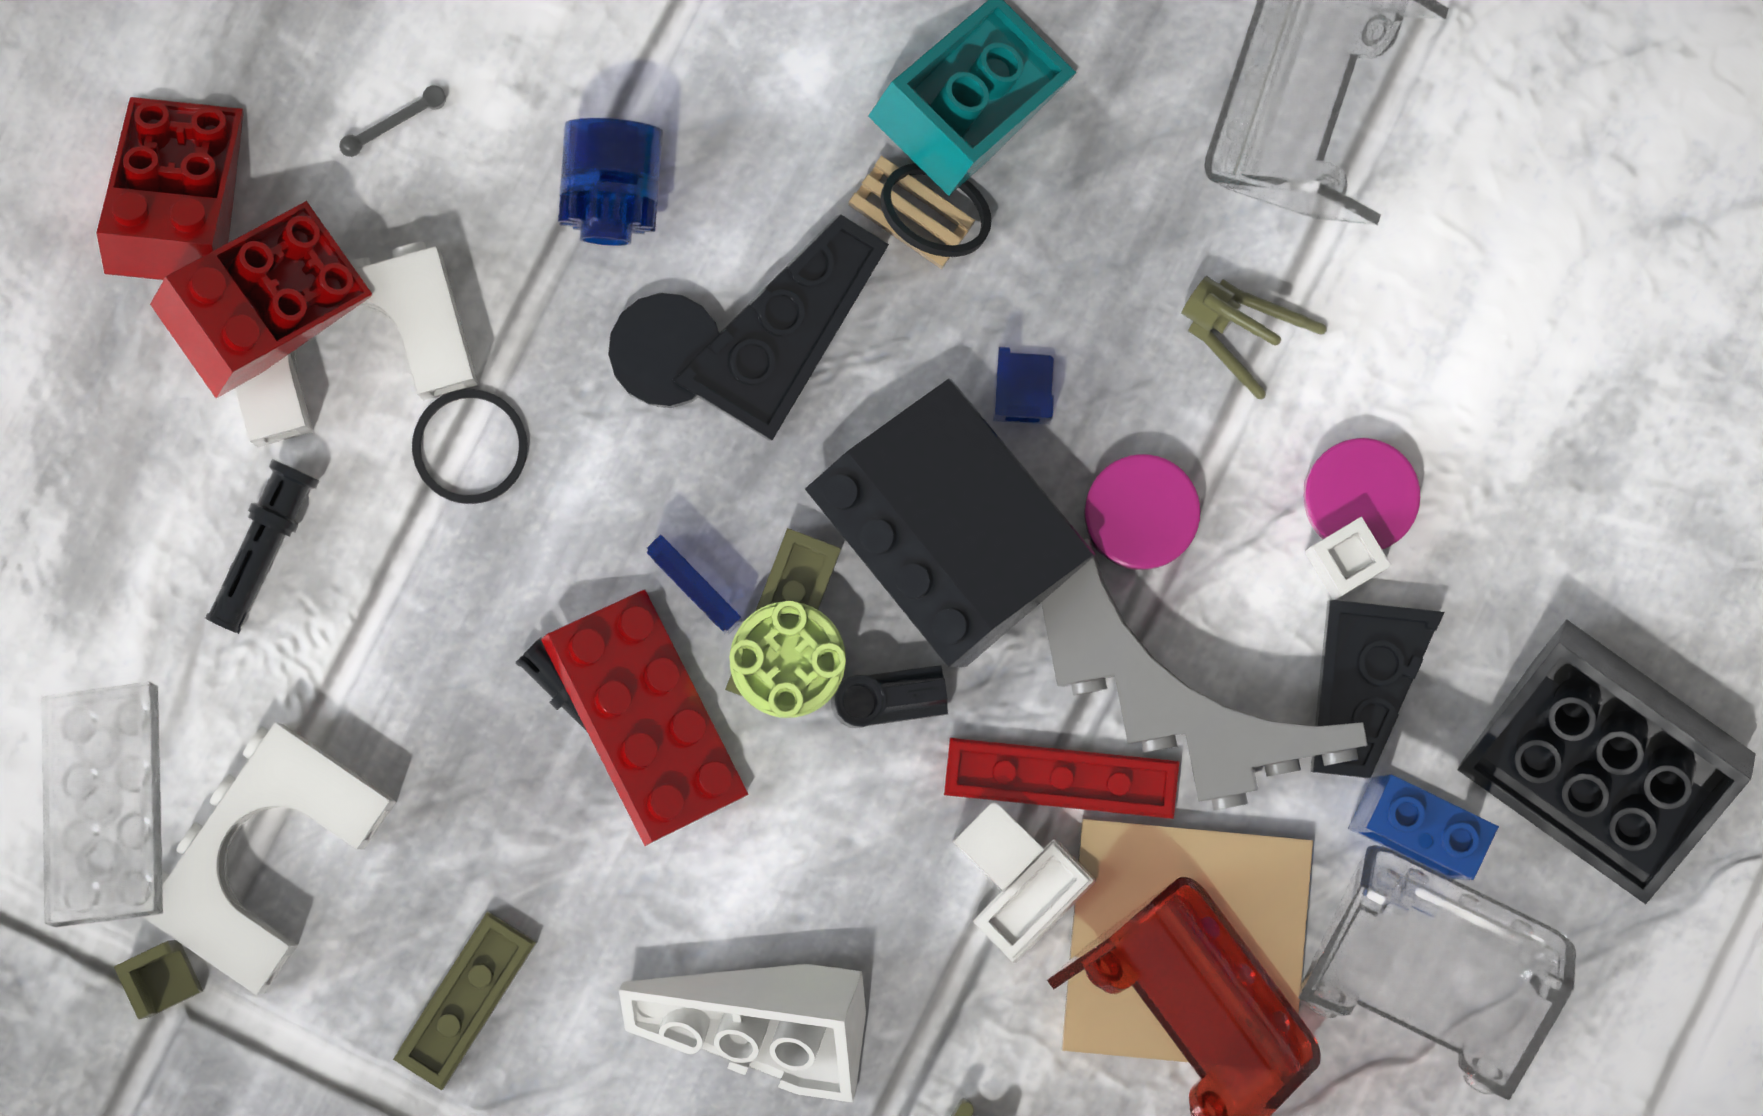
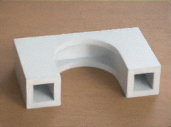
(419, 300)
(197, 895)

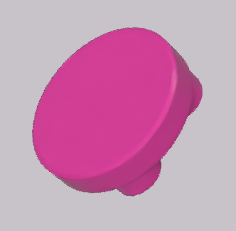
(1362, 481)
(1142, 512)

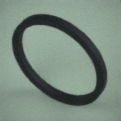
(921, 243)
(432, 409)

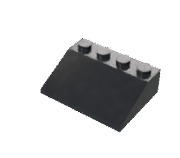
(950, 523)
(1608, 762)

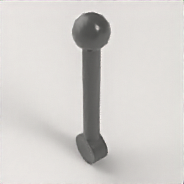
(432, 98)

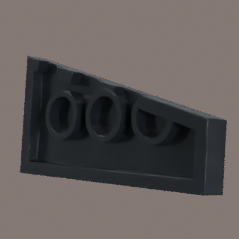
(780, 336)

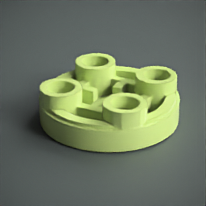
(787, 659)

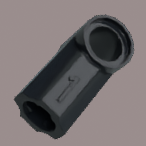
(896, 696)

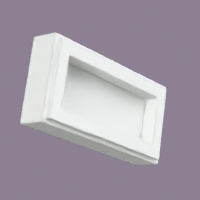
(1035, 901)

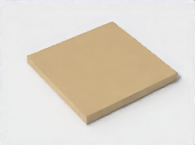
(1252, 880)

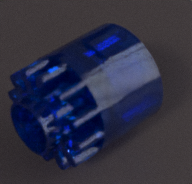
(610, 179)

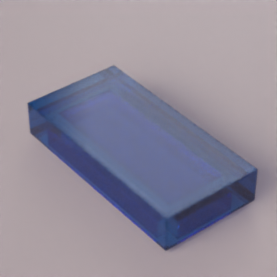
(693, 585)

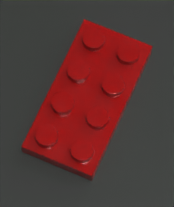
(644, 717)

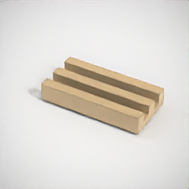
(872, 185)

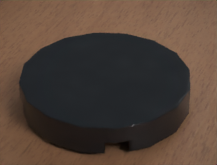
(655, 343)

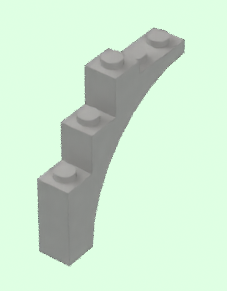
(1224, 745)

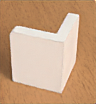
(1347, 558)
(998, 846)

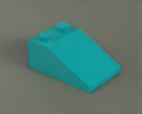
(970, 94)

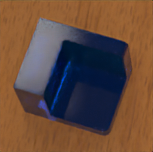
(1023, 387)

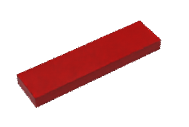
(1061, 778)

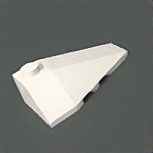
(780, 1020)

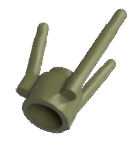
(1217, 306)

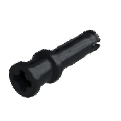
(272, 519)

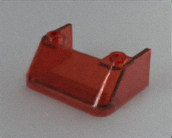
(1207, 998)

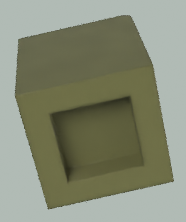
(158, 979)

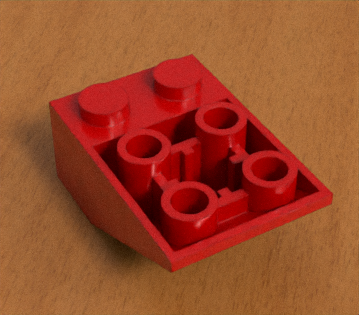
(169, 187)
(258, 298)

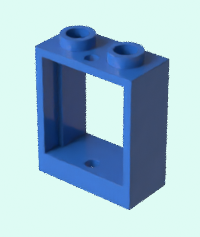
(1423, 827)

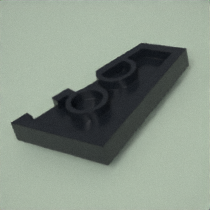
(1367, 671)

